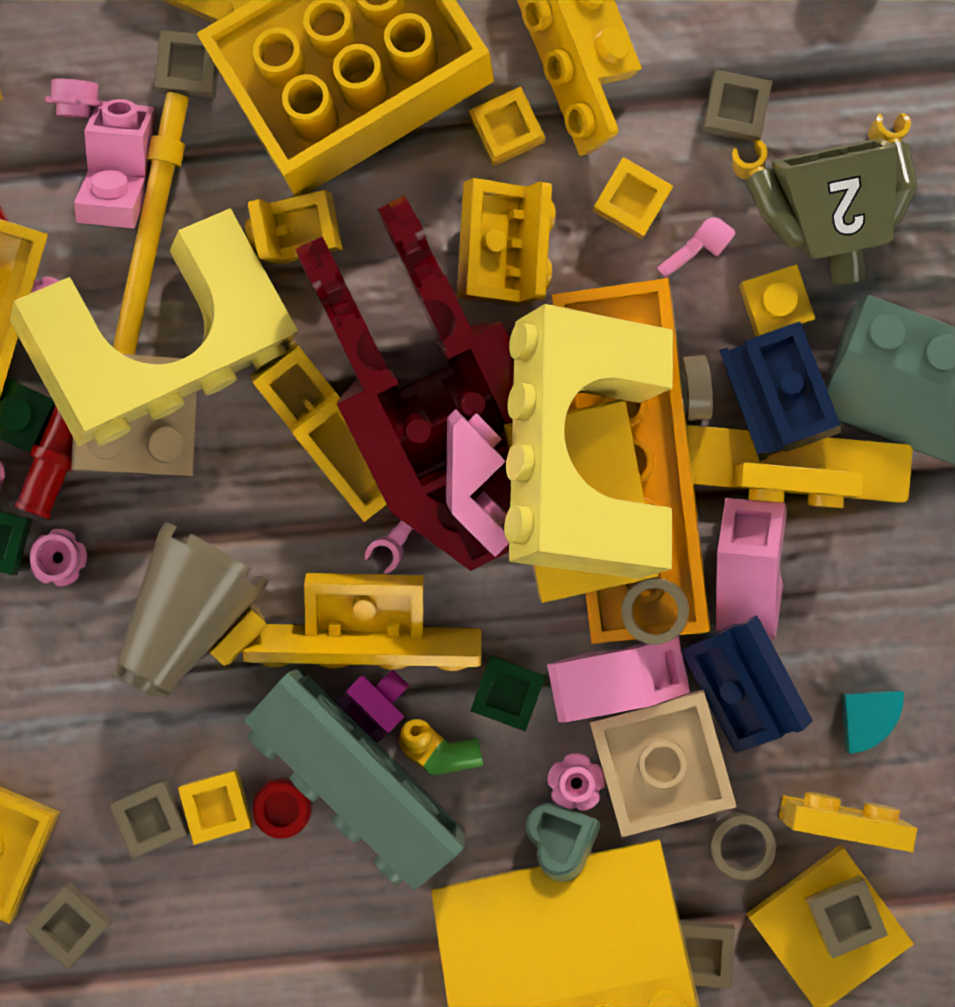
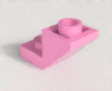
(117, 164)
(469, 464)
(749, 563)
(617, 680)

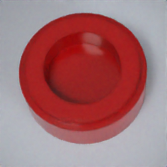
(281, 809)

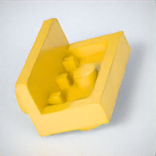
(505, 242)

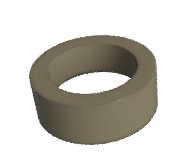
(696, 387)
(674, 591)
(717, 834)

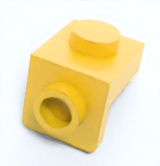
(286, 224)

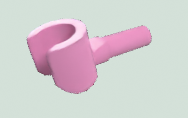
(712, 235)
(394, 542)

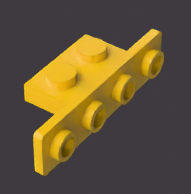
(580, 51)
(822, 470)
(365, 623)

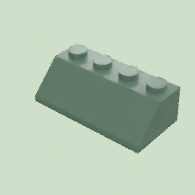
(896, 377)
(356, 779)

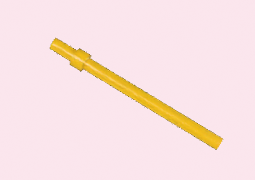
(165, 154)

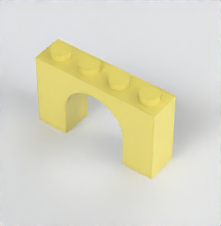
(104, 390)
(552, 510)

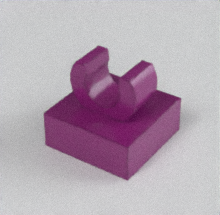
(372, 706)

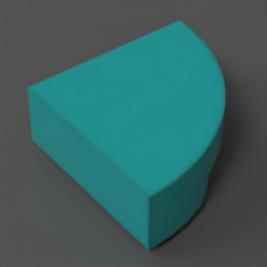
(869, 717)

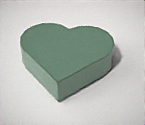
(562, 839)

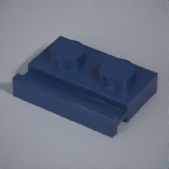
(780, 391)
(746, 685)

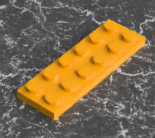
(663, 467)

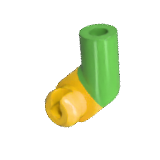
(436, 754)

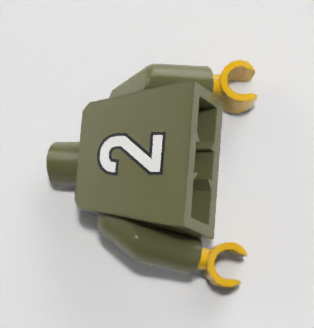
(836, 197)

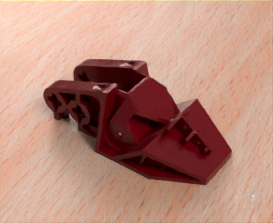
(406, 429)

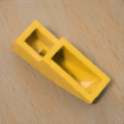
(311, 413)

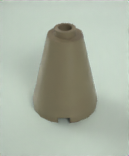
(183, 609)

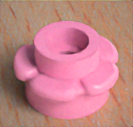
(74, 98)
(42, 555)
(560, 780)

